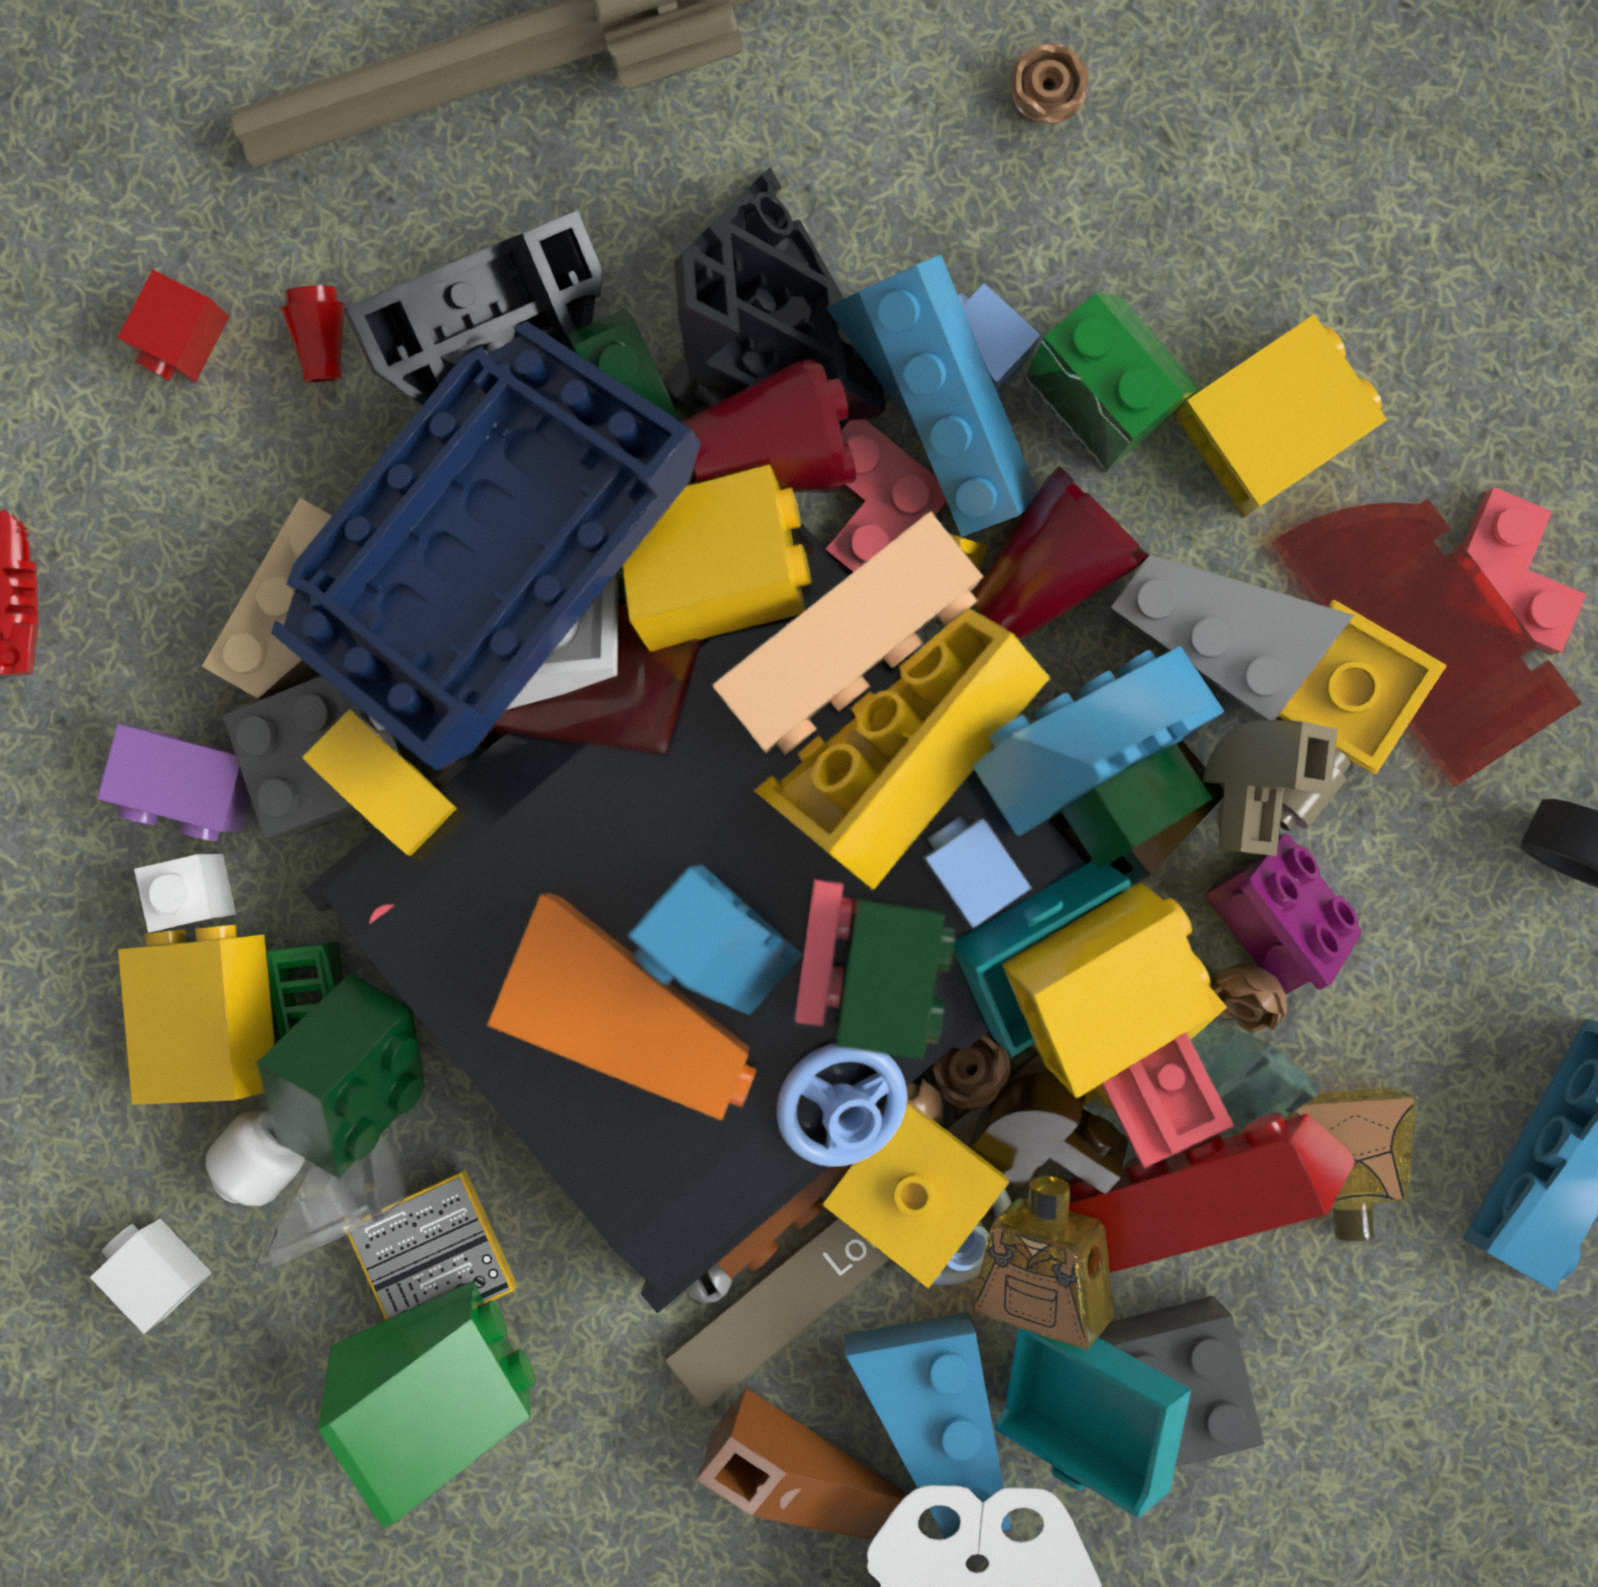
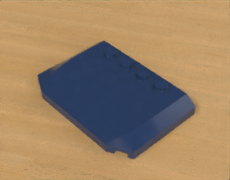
(482, 540)

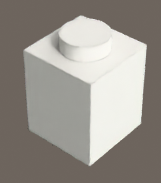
(185, 892)
(149, 1273)

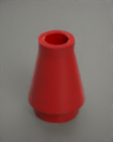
(316, 330)

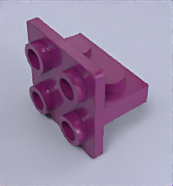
(1288, 916)

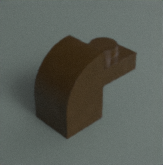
(1042, 1121)

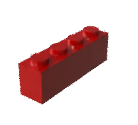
(1218, 1190)

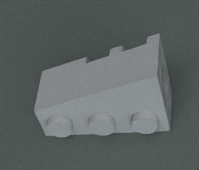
(1237, 635)

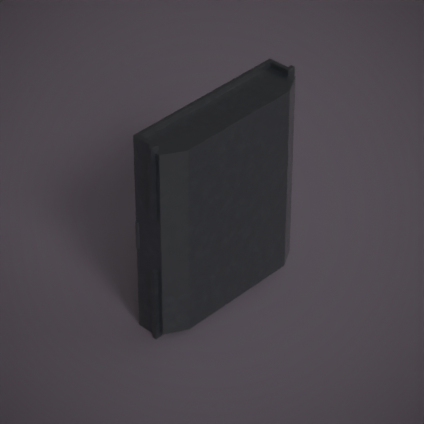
(612, 841)

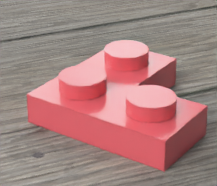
(893, 494)
(1503, 546)

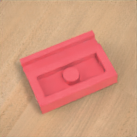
(819, 979)
(1166, 1102)

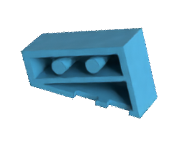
(713, 943)
(933, 1404)

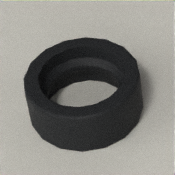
(1565, 839)

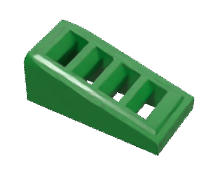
(283, 987)

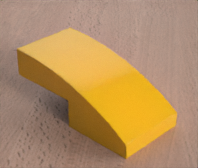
(379, 782)

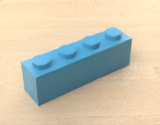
(934, 372)
(1087, 741)
(1550, 1179)

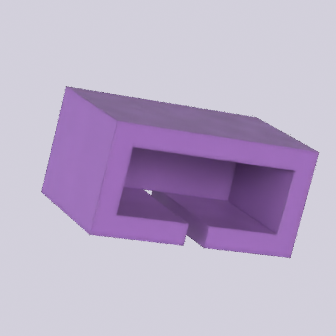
(176, 780)

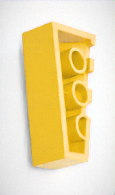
(908, 746)

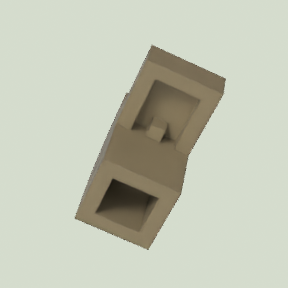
(1256, 767)

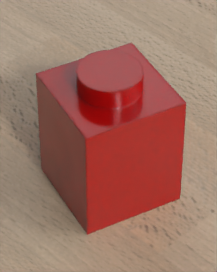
(172, 328)

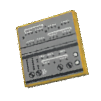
(431, 1247)

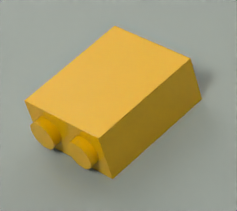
(1280, 414)
(718, 561)
(1110, 988)
(196, 1015)

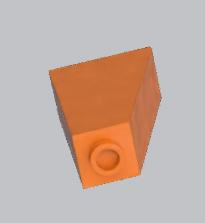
(602, 1008)

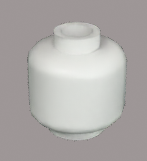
(249, 1162)

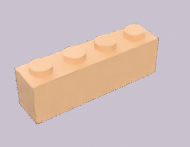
(848, 634)

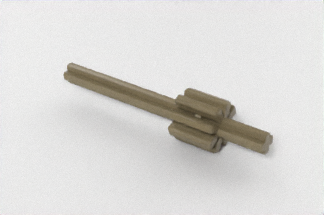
(642, 36)

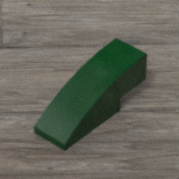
(1136, 804)

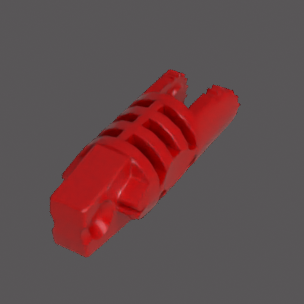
(17, 599)

